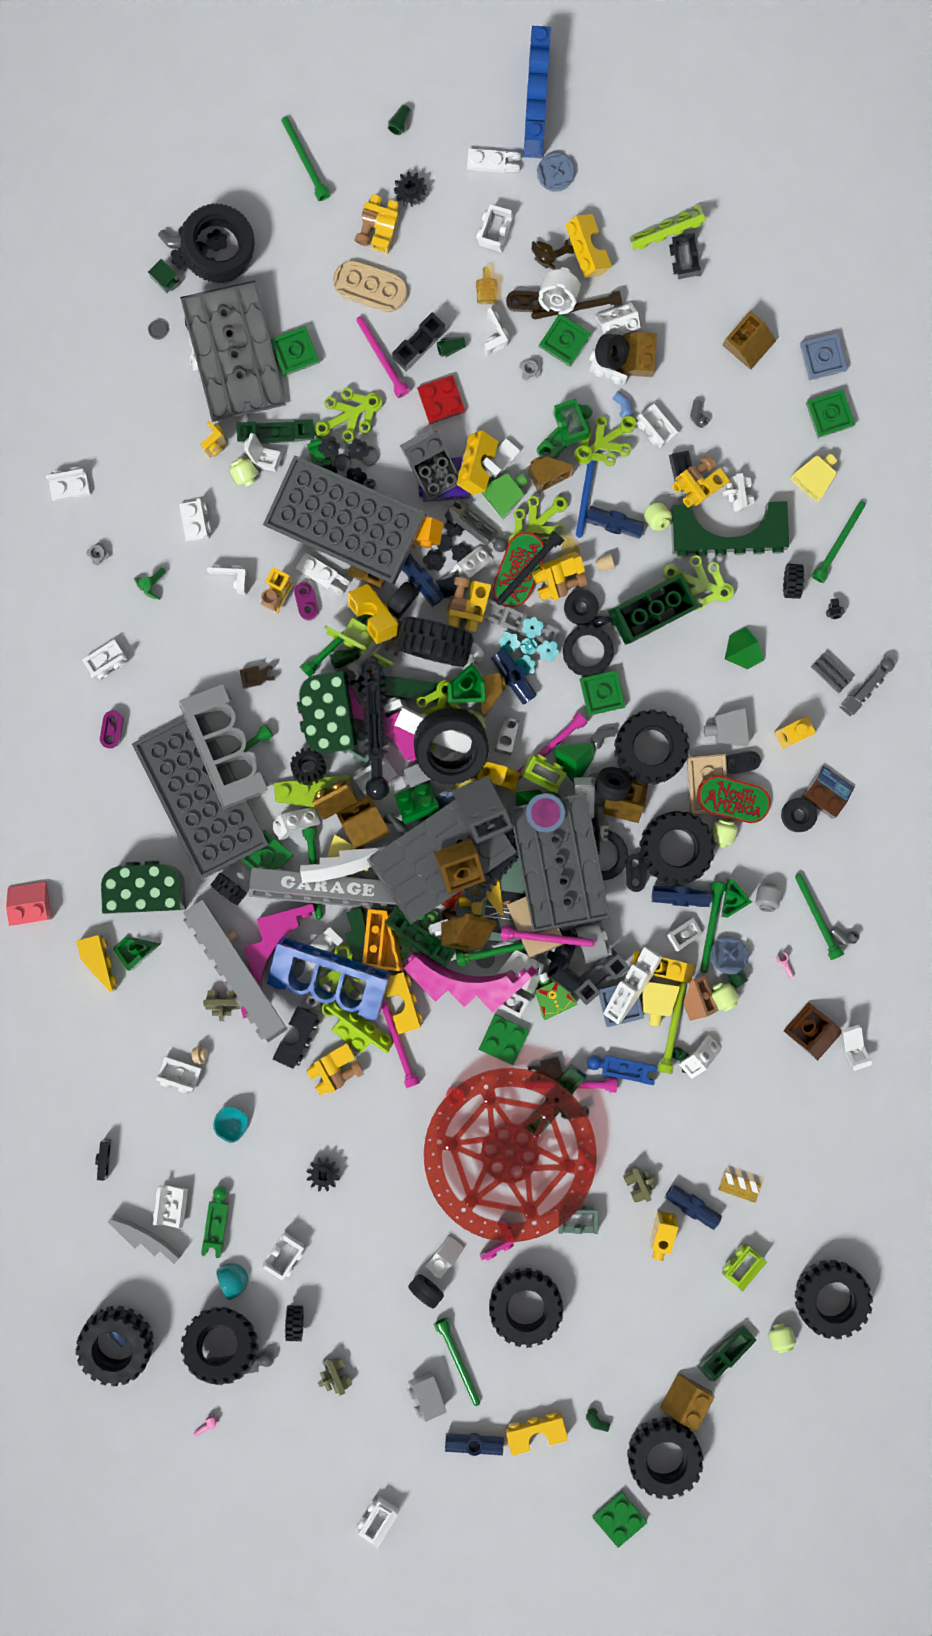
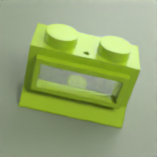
(543, 773)
(743, 1266)

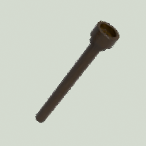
(612, 299)

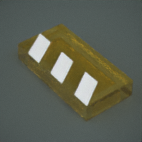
(739, 1187)

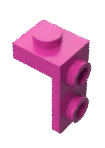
(491, 1252)

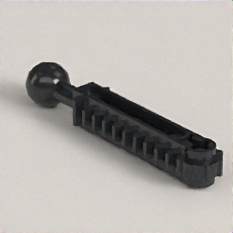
(377, 786)
(495, 872)

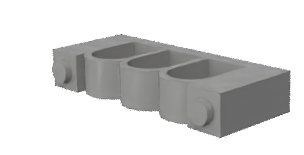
(218, 700)

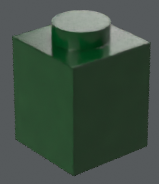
(164, 276)

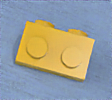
(214, 442)

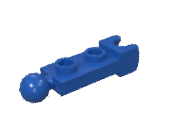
(622, 1068)

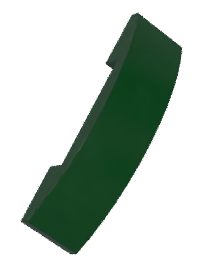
(276, 432)
(419, 938)

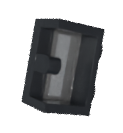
(685, 255)

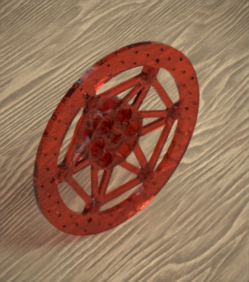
(527, 1207)

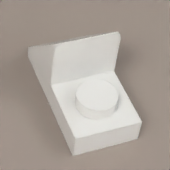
(684, 934)
(516, 1005)
(445, 1256)

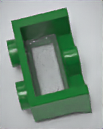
(571, 422)

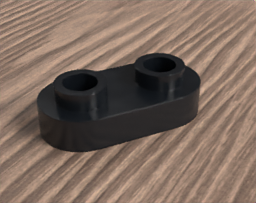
(742, 763)
(635, 873)

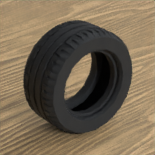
(225, 217)
(450, 771)

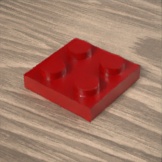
(441, 399)

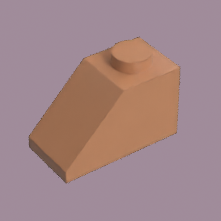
(699, 999)

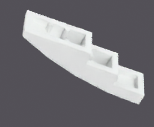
(451, 739)
(334, 867)
(633, 985)

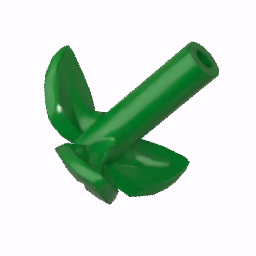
(146, 583)

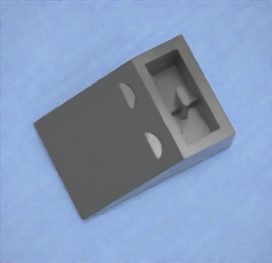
(430, 463)
(482, 810)

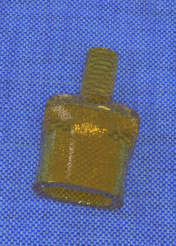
(486, 288)

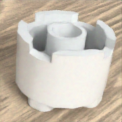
(559, 291)

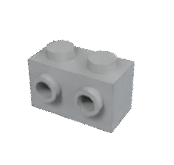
(426, 1396)

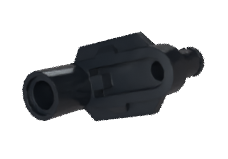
(560, 961)

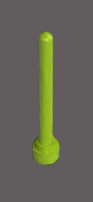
(666, 1064)

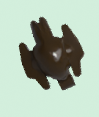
(546, 256)

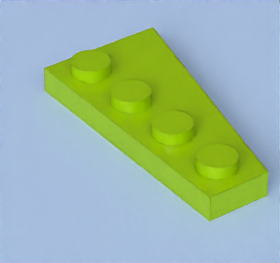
(668, 227)
(299, 794)

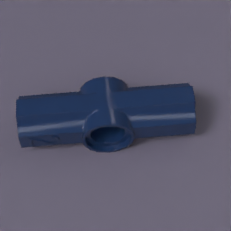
(615, 522)
(422, 581)
(519, 686)
(681, 896)
(693, 1206)
(460, 1444)

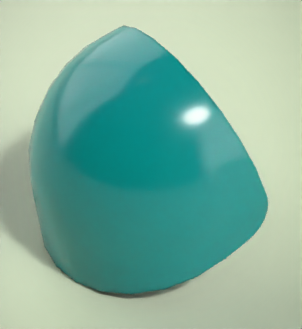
(230, 1124)
(232, 1280)

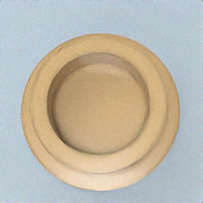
(199, 1054)

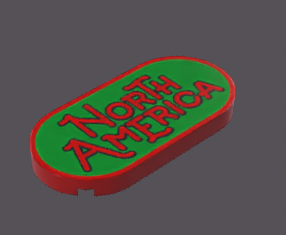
(517, 556)
(733, 799)

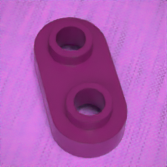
(305, 601)
(109, 729)

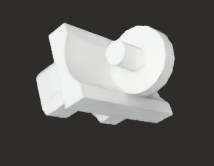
(737, 493)

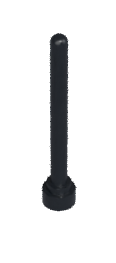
(553, 541)

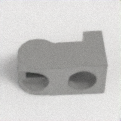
(507, 736)

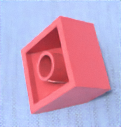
(28, 904)

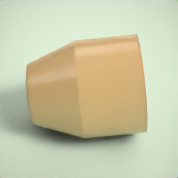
(605, 563)

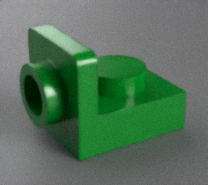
(317, 457)

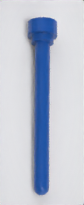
(585, 498)

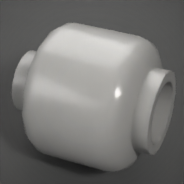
(768, 897)

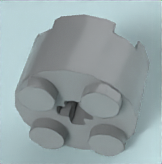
(593, 931)

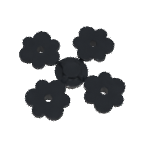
(212, 237)
(342, 461)
(445, 545)

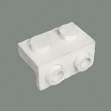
(656, 426)
(104, 660)
(179, 1075)
(170, 1206)

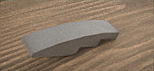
(513, 621)
(136, 1234)

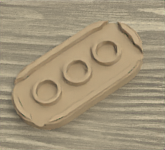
(370, 286)

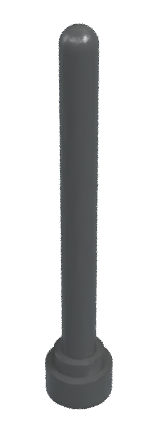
(355, 669)

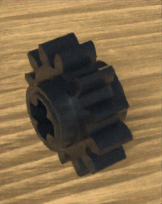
(410, 196)
(315, 1172)

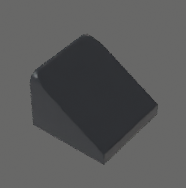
(447, 585)

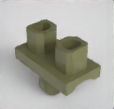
(220, 1007)
(634, 1176)
(338, 1384)

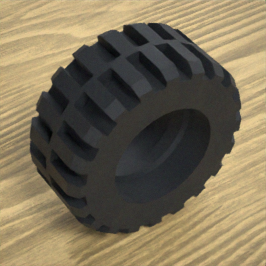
(435, 641)
(665, 725)
(702, 847)
(851, 1317)
(526, 1333)
(194, 1340)
(103, 1367)
(665, 1483)

